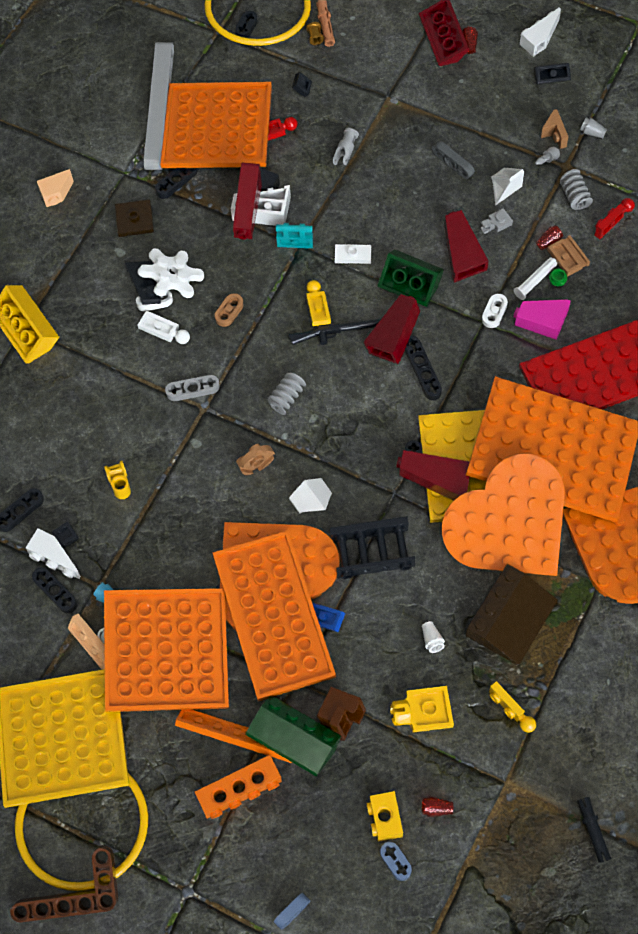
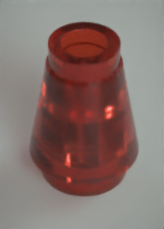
(471, 38)
(549, 237)
(436, 807)

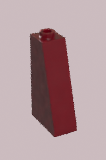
(247, 200)
(463, 247)
(394, 330)
(436, 473)

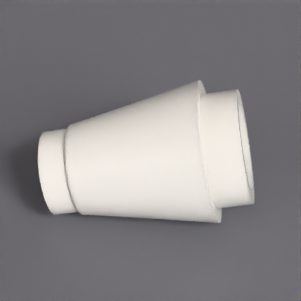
(433, 640)

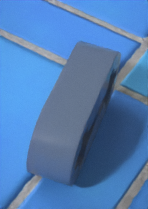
(391, 864)
(292, 911)

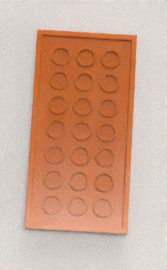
(273, 615)

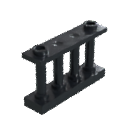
(378, 529)

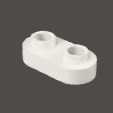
(166, 300)
(494, 312)

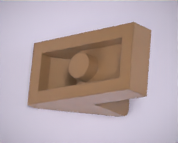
(555, 128)

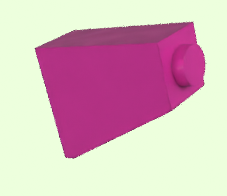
(542, 316)

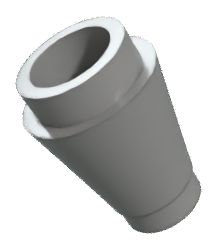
(593, 128)

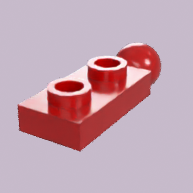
(277, 129)
(613, 217)

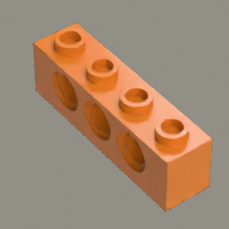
(244, 776)

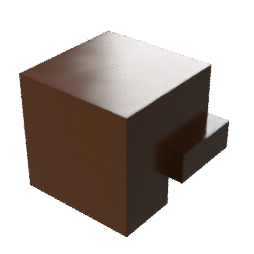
(340, 711)

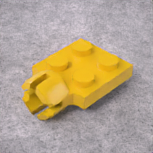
(423, 709)

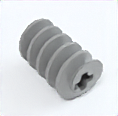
(576, 190)
(285, 392)

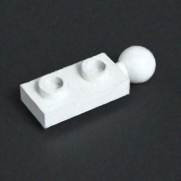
(162, 328)

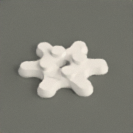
(165, 280)

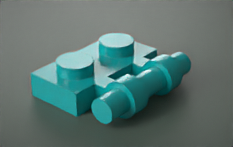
(294, 235)

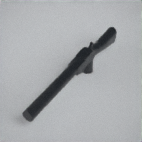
(323, 330)

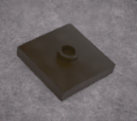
(134, 218)

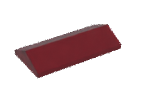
(444, 32)

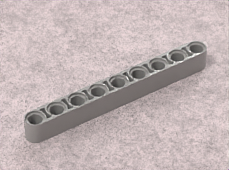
(158, 104)

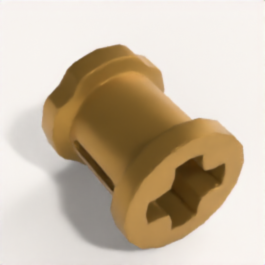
(314, 31)

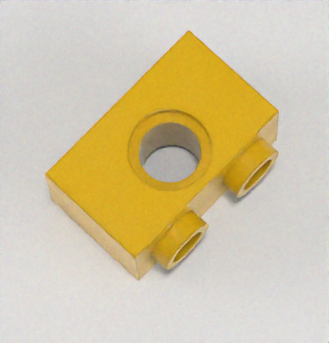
(385, 829)

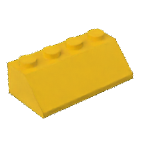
(25, 324)

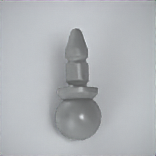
(548, 156)

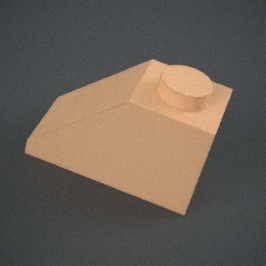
(55, 187)

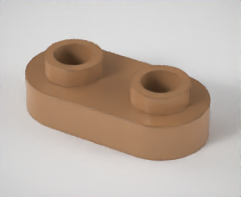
(229, 311)

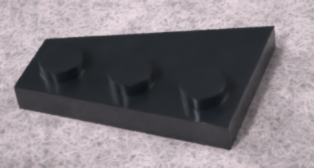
(143, 286)

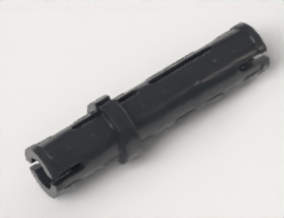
(593, 829)

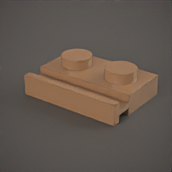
(568, 255)

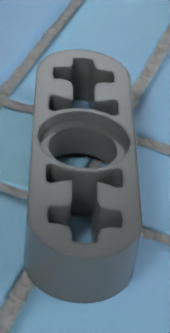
(453, 160)

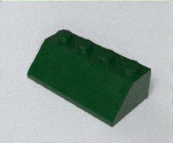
(293, 735)

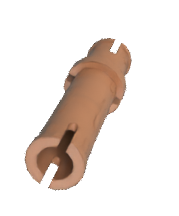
(324, 18)

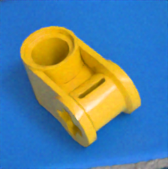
(118, 477)

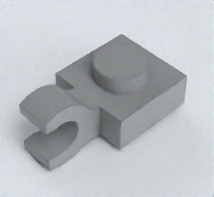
(497, 220)

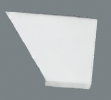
(506, 182)
(311, 496)

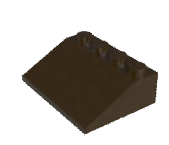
(511, 615)

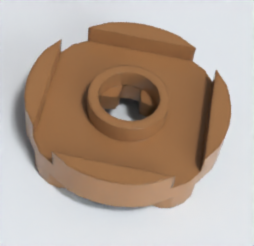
(258, 457)

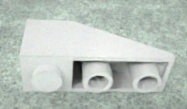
(538, 36)
(47, 549)

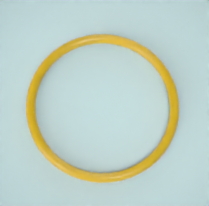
(257, 42)
(81, 886)

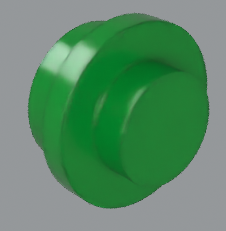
(558, 277)

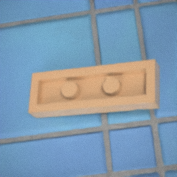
(88, 639)

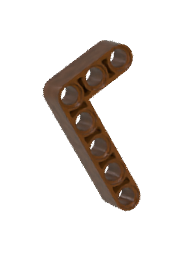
(74, 898)

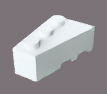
(272, 206)

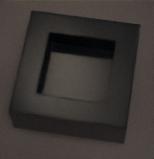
(302, 84)
(65, 535)

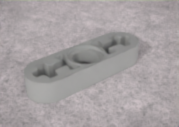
(196, 381)

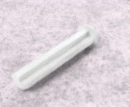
(535, 278)

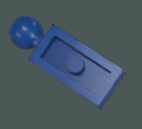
(329, 617)

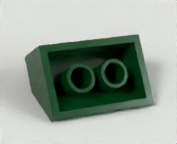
(410, 277)

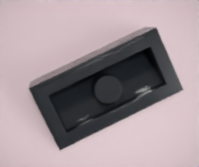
(552, 73)

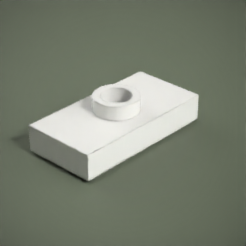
(353, 254)

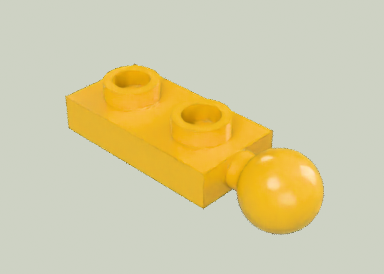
(317, 304)
(511, 707)

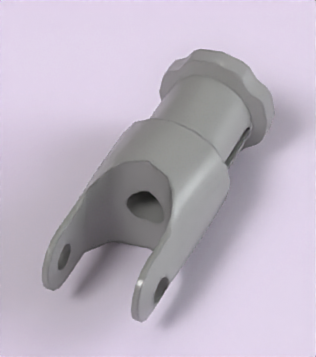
(345, 146)

